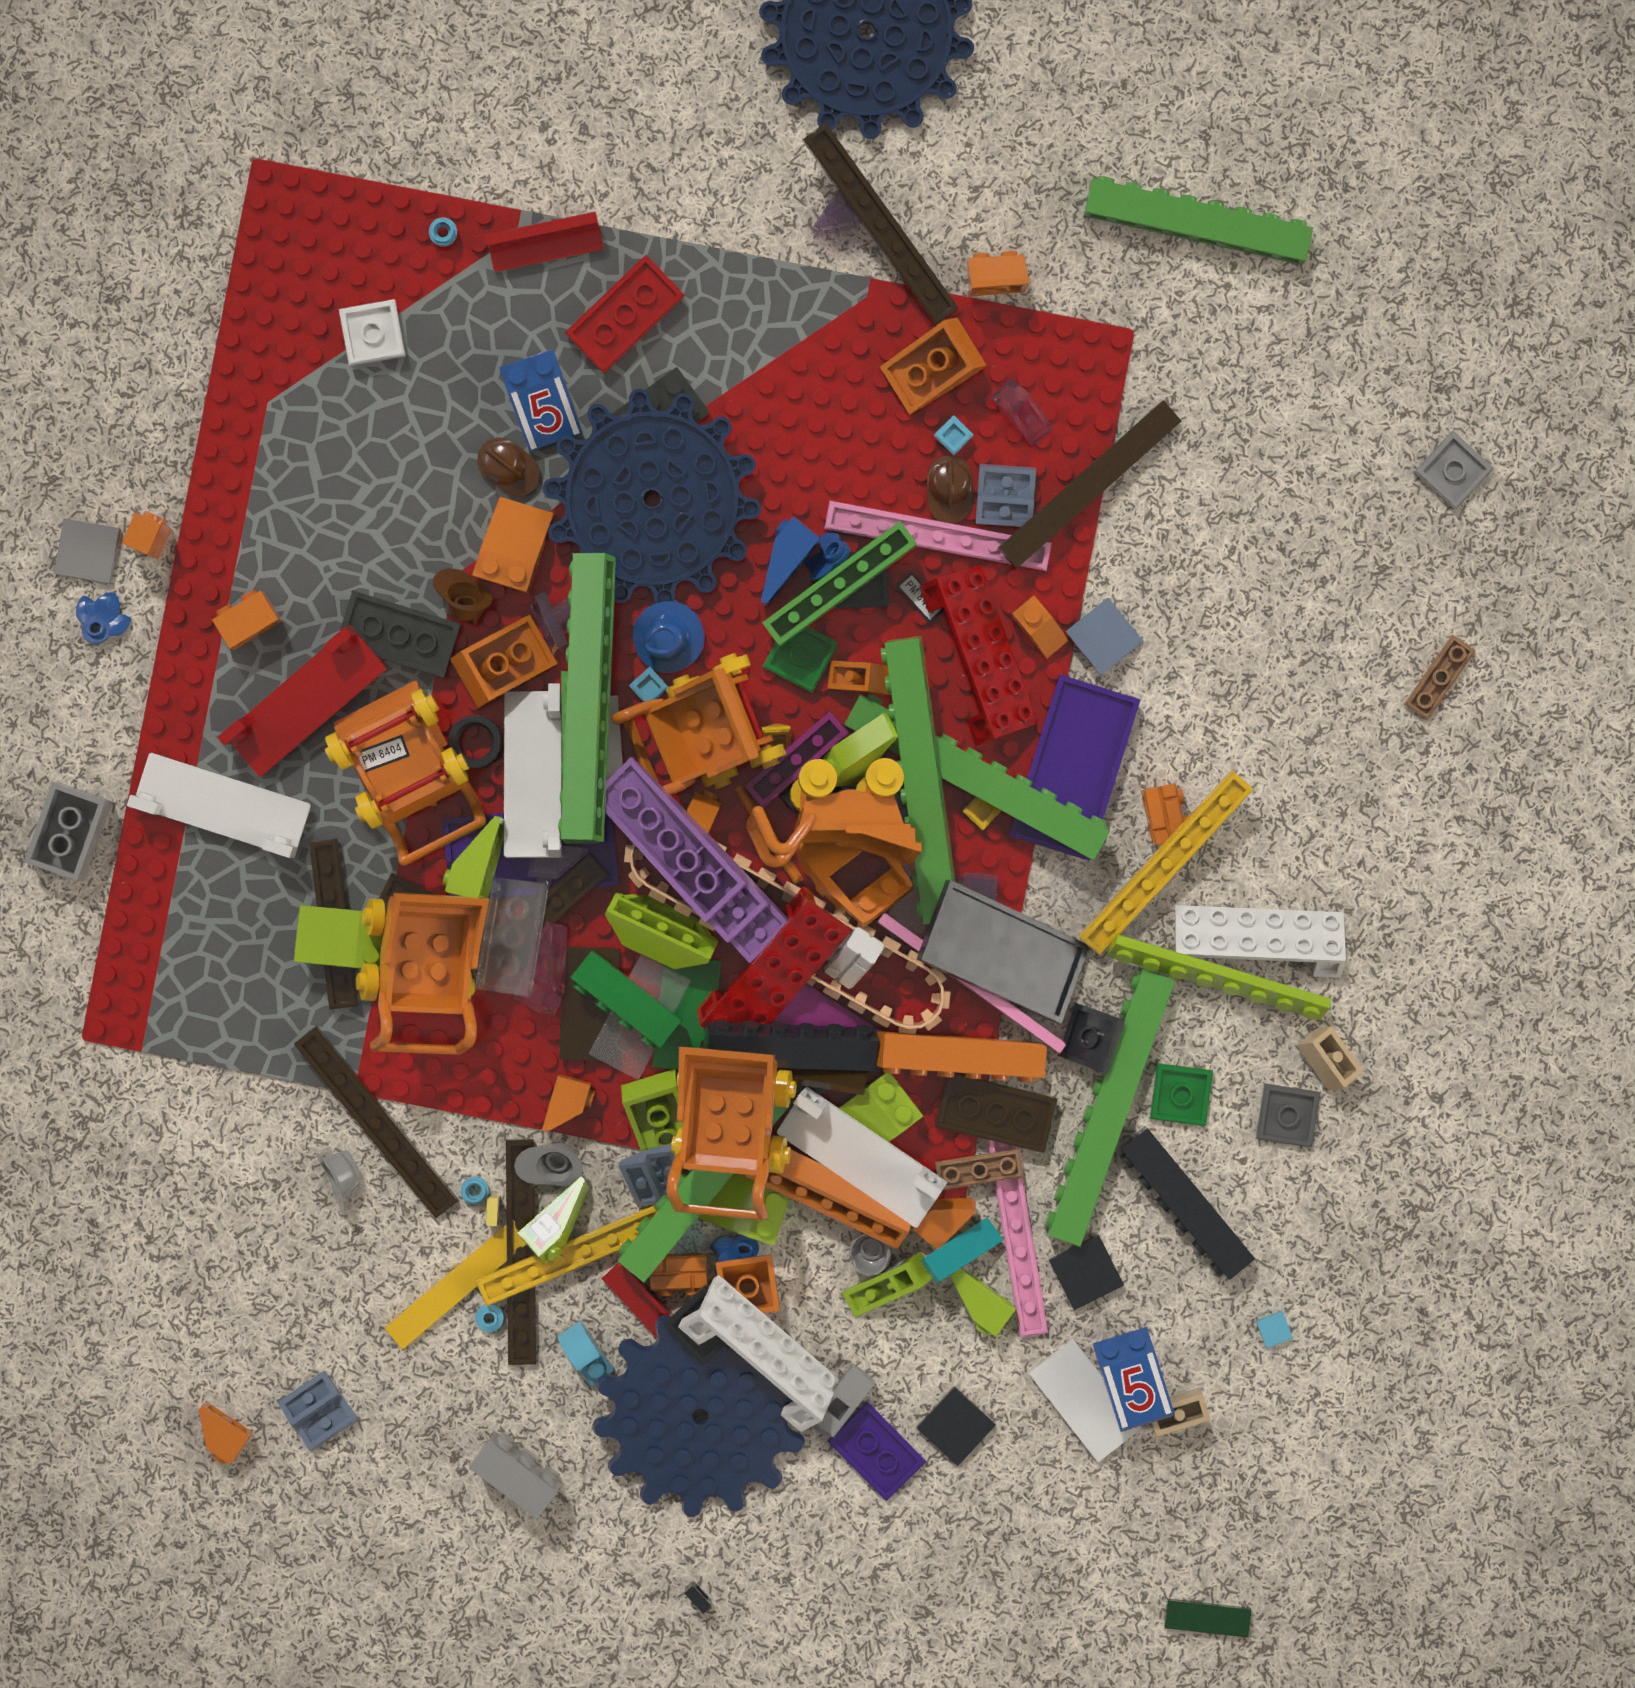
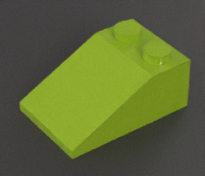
(476, 866)
(334, 938)
(883, 1107)
(653, 1109)
(738, 1195)

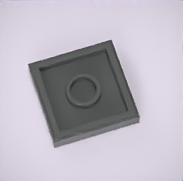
(1287, 1115)

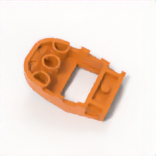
(825, 859)

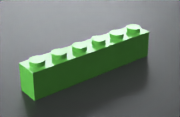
(839, 584)

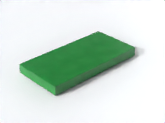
(689, 1032)

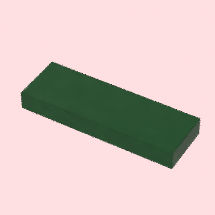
(1207, 1618)

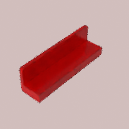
(544, 241)
(636, 1296)

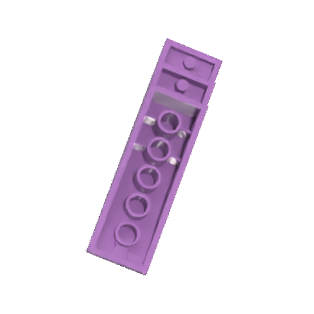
(692, 860)

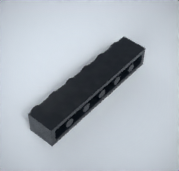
(798, 1045)
(1187, 1203)

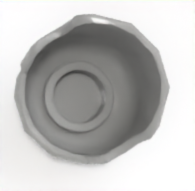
(869, 1264)

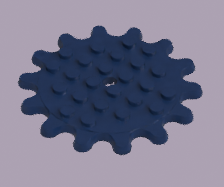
(871, 74)
(661, 454)
(675, 1450)

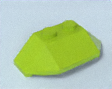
(660, 931)

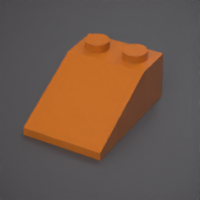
(933, 365)
(513, 545)
(503, 661)

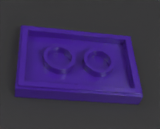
(876, 1450)

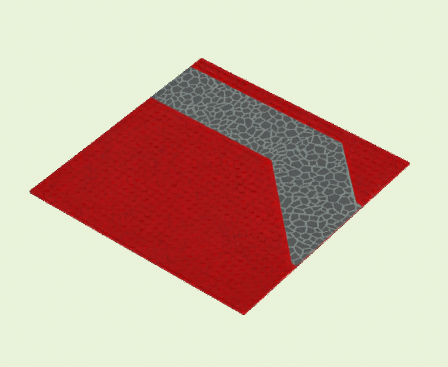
(372, 485)

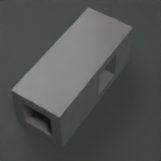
(847, 1396)

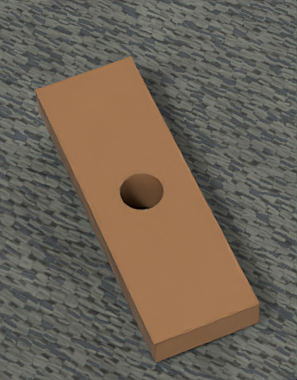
(1429, 691)
(997, 1167)

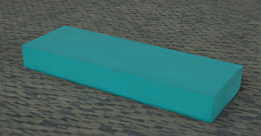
(961, 1250)

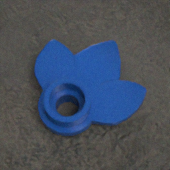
(833, 554)
(101, 613)
(729, 1248)

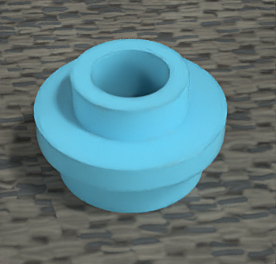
(440, 223)
(466, 1194)
(495, 1311)

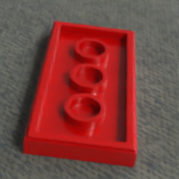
(625, 314)

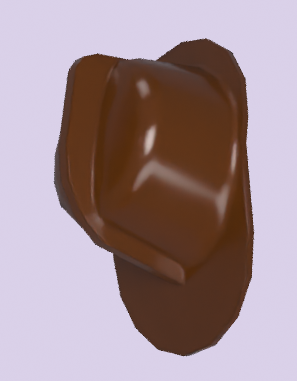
(508, 466)
(949, 489)
(462, 594)

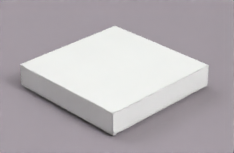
(372, 332)

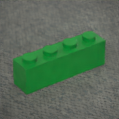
(626, 999)

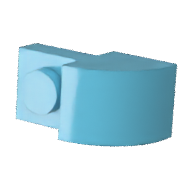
(584, 1353)

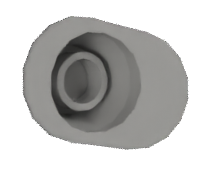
(549, 1165)
(342, 1173)

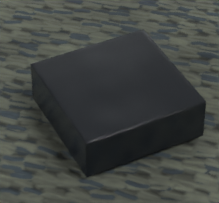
(698, 1597)

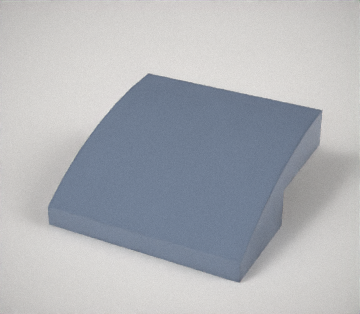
(1005, 495)
(1104, 636)
(648, 1174)
(317, 1410)

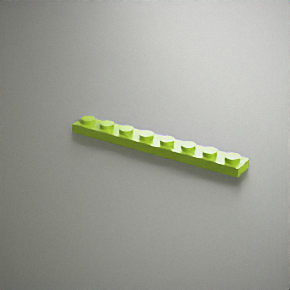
(1218, 977)

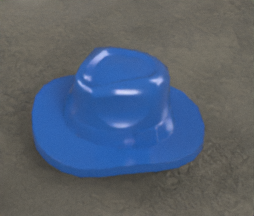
(668, 636)

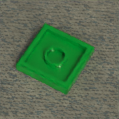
(802, 658)
(1181, 1094)

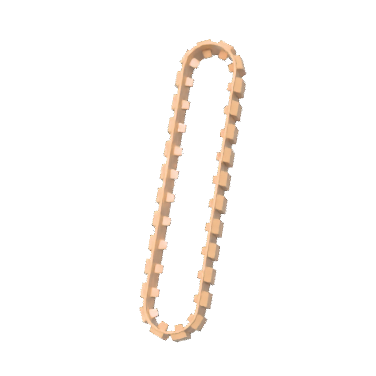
(833, 988)

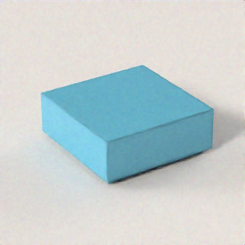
(953, 435)
(648, 685)
(1274, 1329)

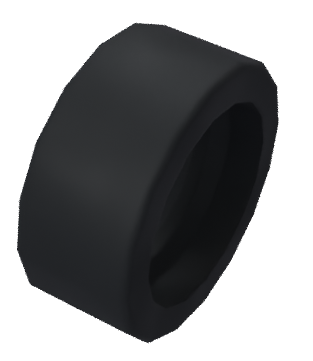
(497, 740)

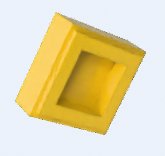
(981, 812)

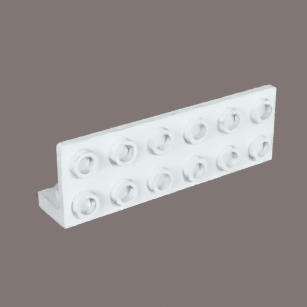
(532, 773)
(221, 805)
(1263, 936)
(861, 1157)
(766, 1349)

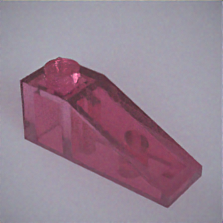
(550, 971)

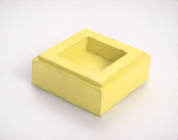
(493, 1210)

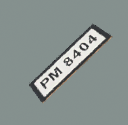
(910, 589)
(384, 753)

